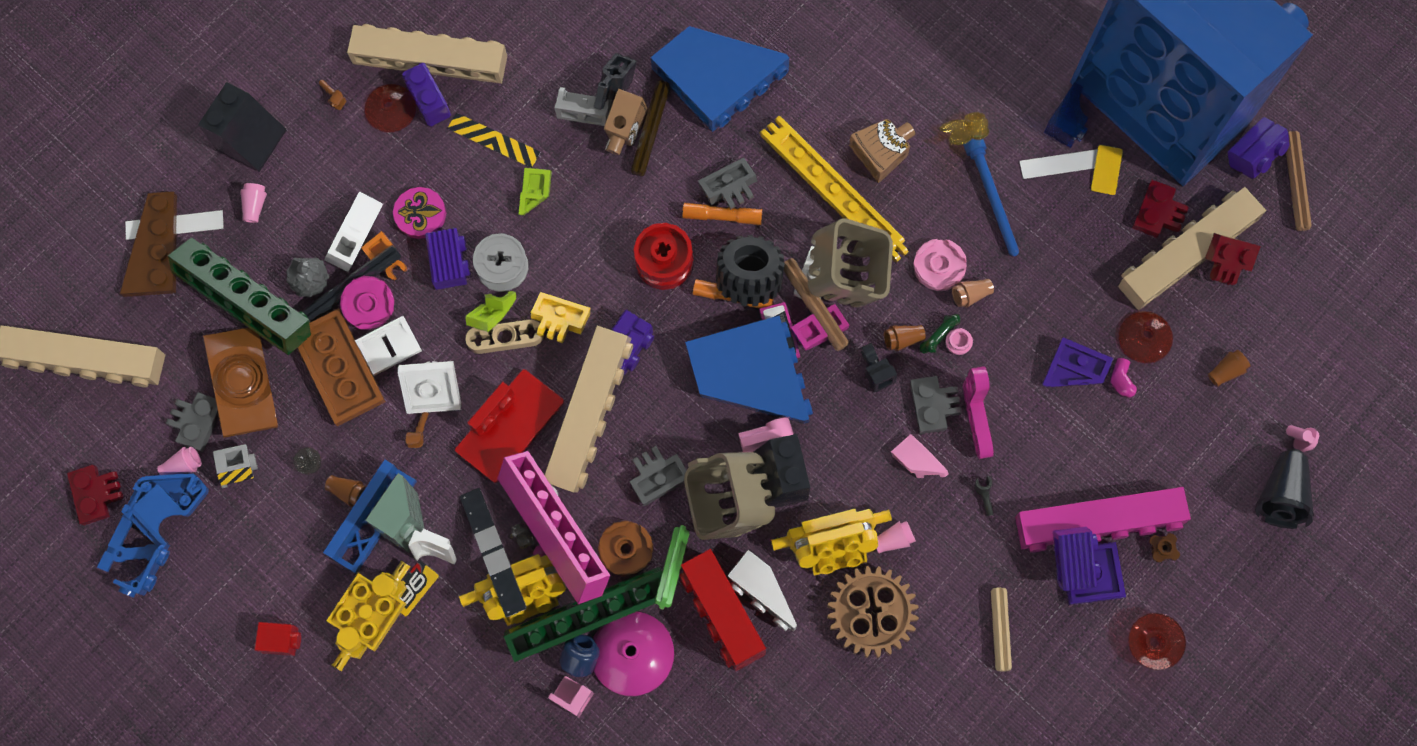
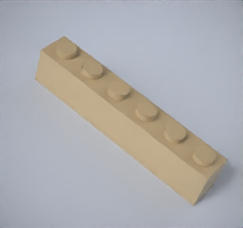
(441, 53)
(1189, 249)
(80, 356)
(587, 409)

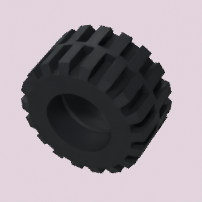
(755, 285)

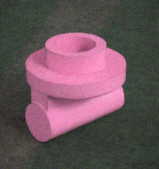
(1305, 439)

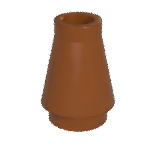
(903, 336)
(1230, 367)
(345, 489)

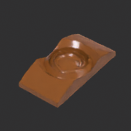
(240, 382)

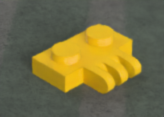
(559, 316)

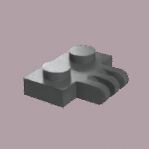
(729, 183)
(933, 404)
(195, 421)
(657, 476)

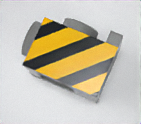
(234, 464)

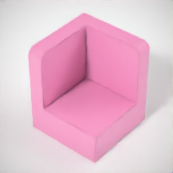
(571, 696)

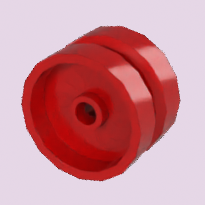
(660, 241)

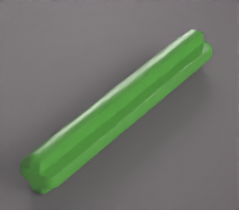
(672, 567)

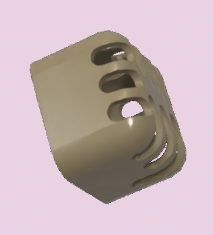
(872, 243)
(745, 487)

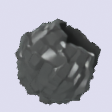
(307, 276)

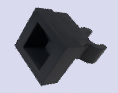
(879, 373)

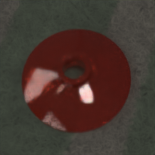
(394, 117)
(1137, 345)
(1170, 638)

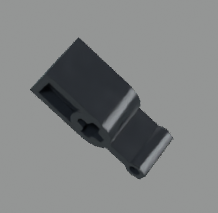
(614, 78)

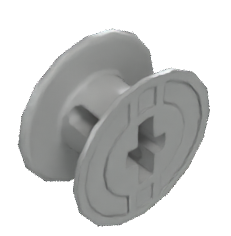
(491, 252)

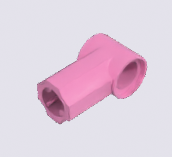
(755, 438)

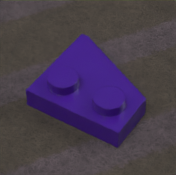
(1076, 366)

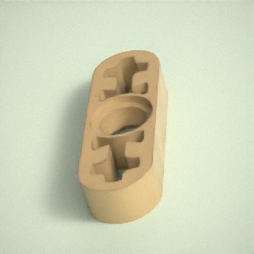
(486, 346)

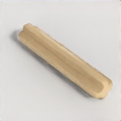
(1001, 629)

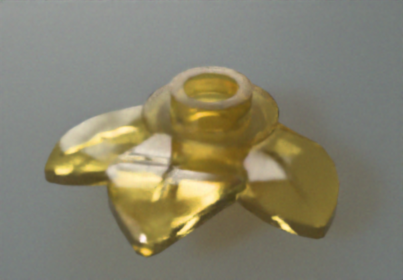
(962, 131)

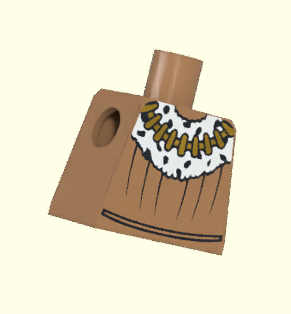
(626, 111)
(882, 147)

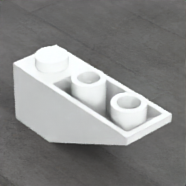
(353, 231)
(758, 582)

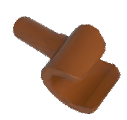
(336, 99)
(416, 439)

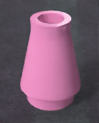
(252, 201)
(182, 462)
(895, 537)

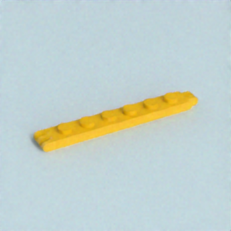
(827, 181)

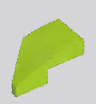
(535, 189)
(490, 314)

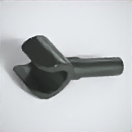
(984, 492)

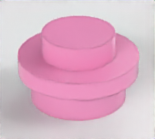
(959, 341)

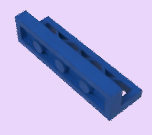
(356, 518)

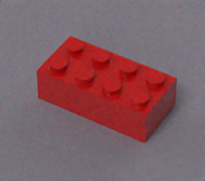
(723, 610)

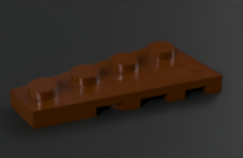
(156, 238)

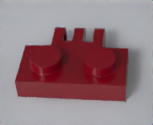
(1159, 210)
(1230, 258)
(93, 493)

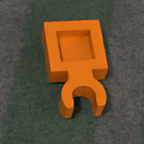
(376, 246)

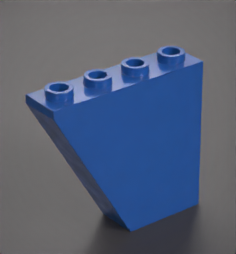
(717, 73)
(751, 369)

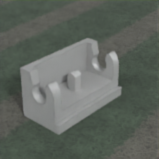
(580, 108)

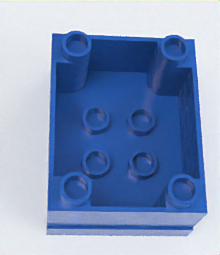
(1188, 72)

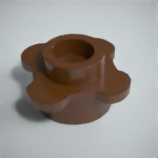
(1158, 553)

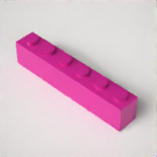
(1106, 517)
(553, 527)

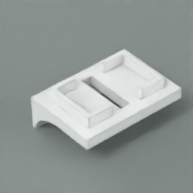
(376, 352)
(431, 544)

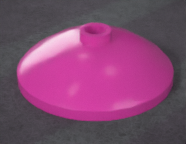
(636, 673)

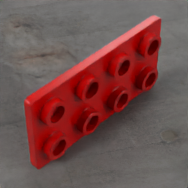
(508, 423)

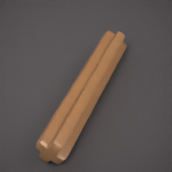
(1298, 182)
(815, 305)

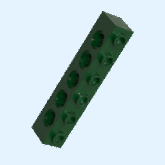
(240, 295)
(583, 617)

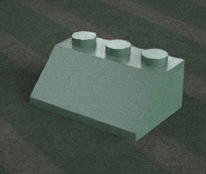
(397, 513)

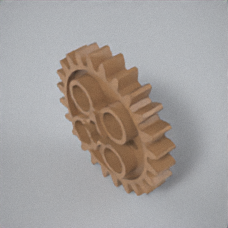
(898, 609)

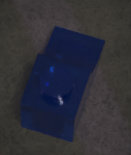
(1068, 120)

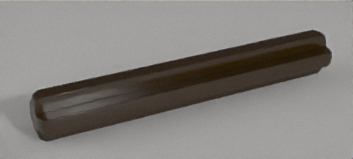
(650, 128)

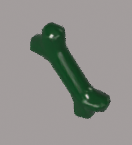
(948, 323)

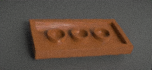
(339, 369)

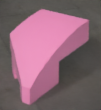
(917, 458)

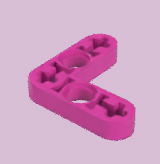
(974, 391)

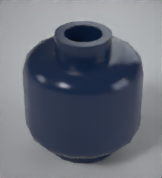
(579, 656)

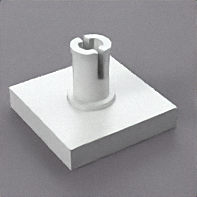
(429, 387)

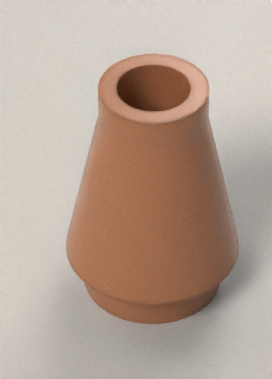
(971, 291)

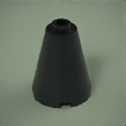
(1288, 492)

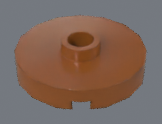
(623, 534)

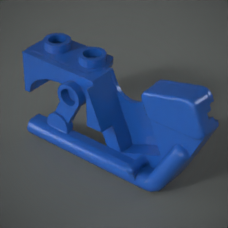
(149, 505)

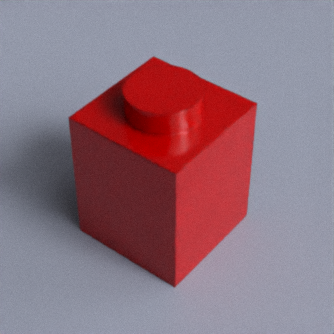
(277, 639)

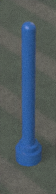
(976, 151)

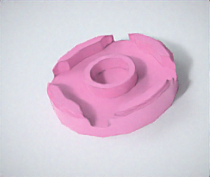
(940, 264)

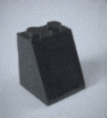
(241, 127)
(784, 470)

